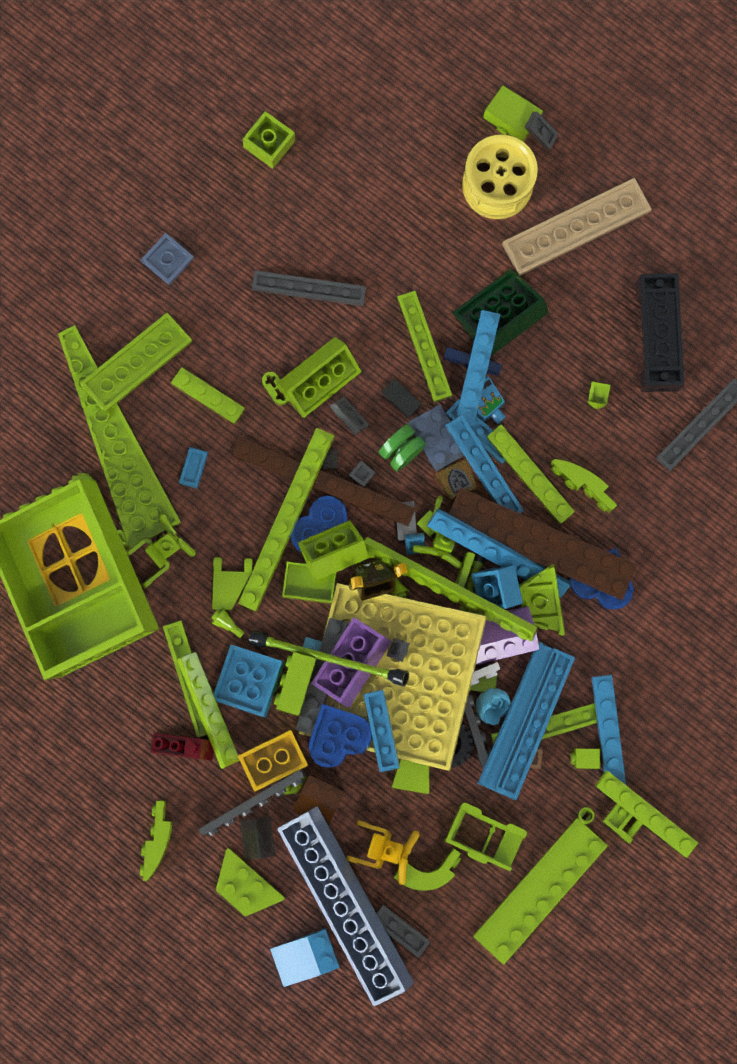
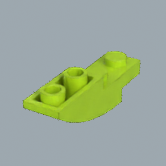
(578, 477)
(155, 849)

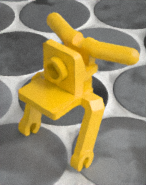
(383, 850)

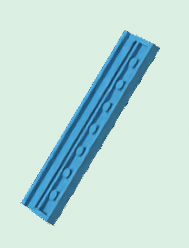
(526, 721)

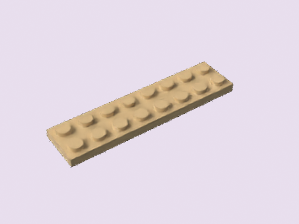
(576, 226)

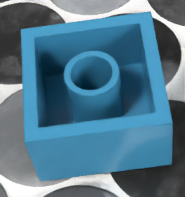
(498, 586)

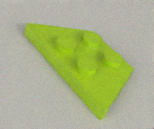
(543, 599)
(244, 886)

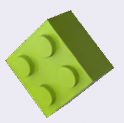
(269, 140)

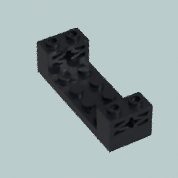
(661, 332)

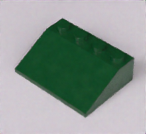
(512, 299)

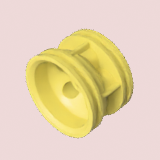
(497, 203)

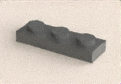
(402, 931)

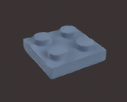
(167, 259)

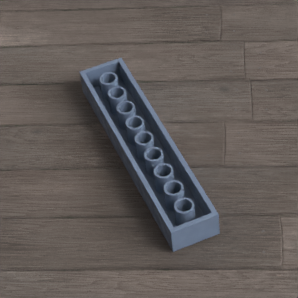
(346, 906)

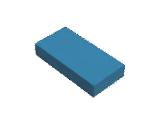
(193, 468)

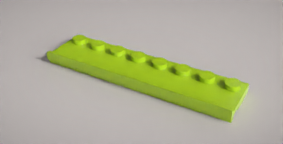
(540, 891)

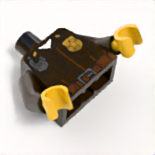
(375, 578)

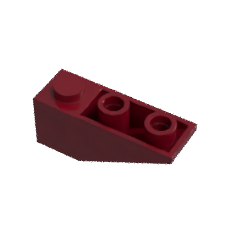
(182, 746)

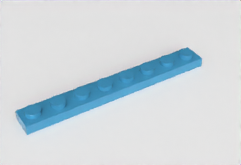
(489, 547)

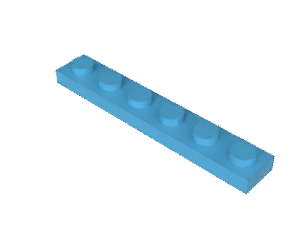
(478, 366)
(482, 464)
(608, 726)

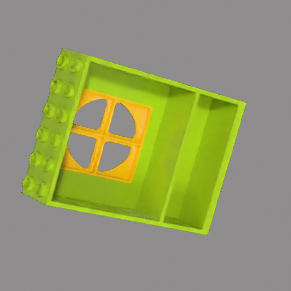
(82, 625)

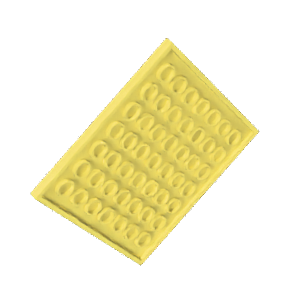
(439, 664)

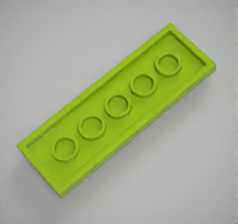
(136, 362)

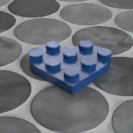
(323, 515)
(607, 601)
(338, 735)

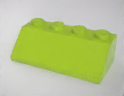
(319, 377)

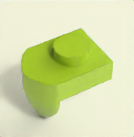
(598, 395)

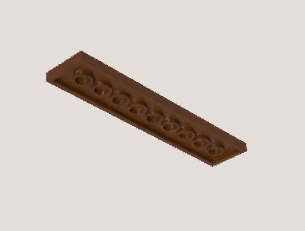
(545, 544)

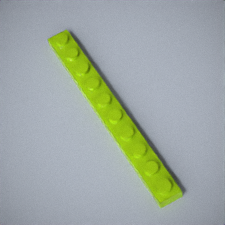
(286, 519)
(453, 591)

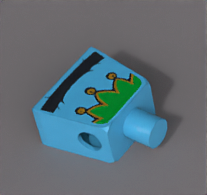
(490, 403)

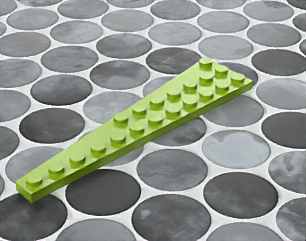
(128, 473)

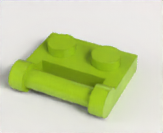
(617, 819)

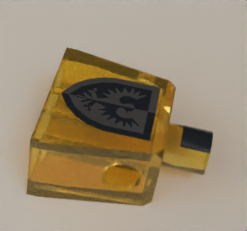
(456, 477)

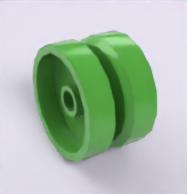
(400, 446)

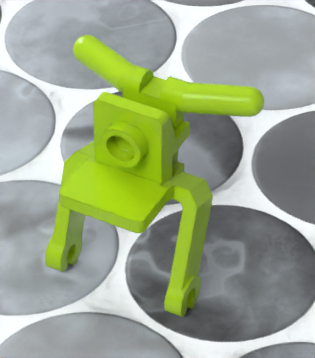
(441, 544)
(162, 549)

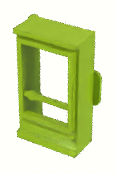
(507, 848)

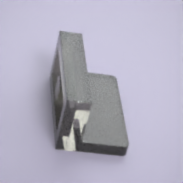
(257, 838)

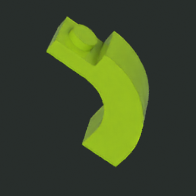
(433, 879)

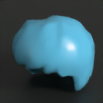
(492, 705)

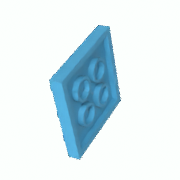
(248, 681)

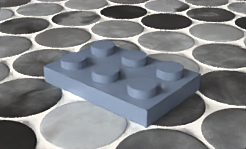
(440, 446)

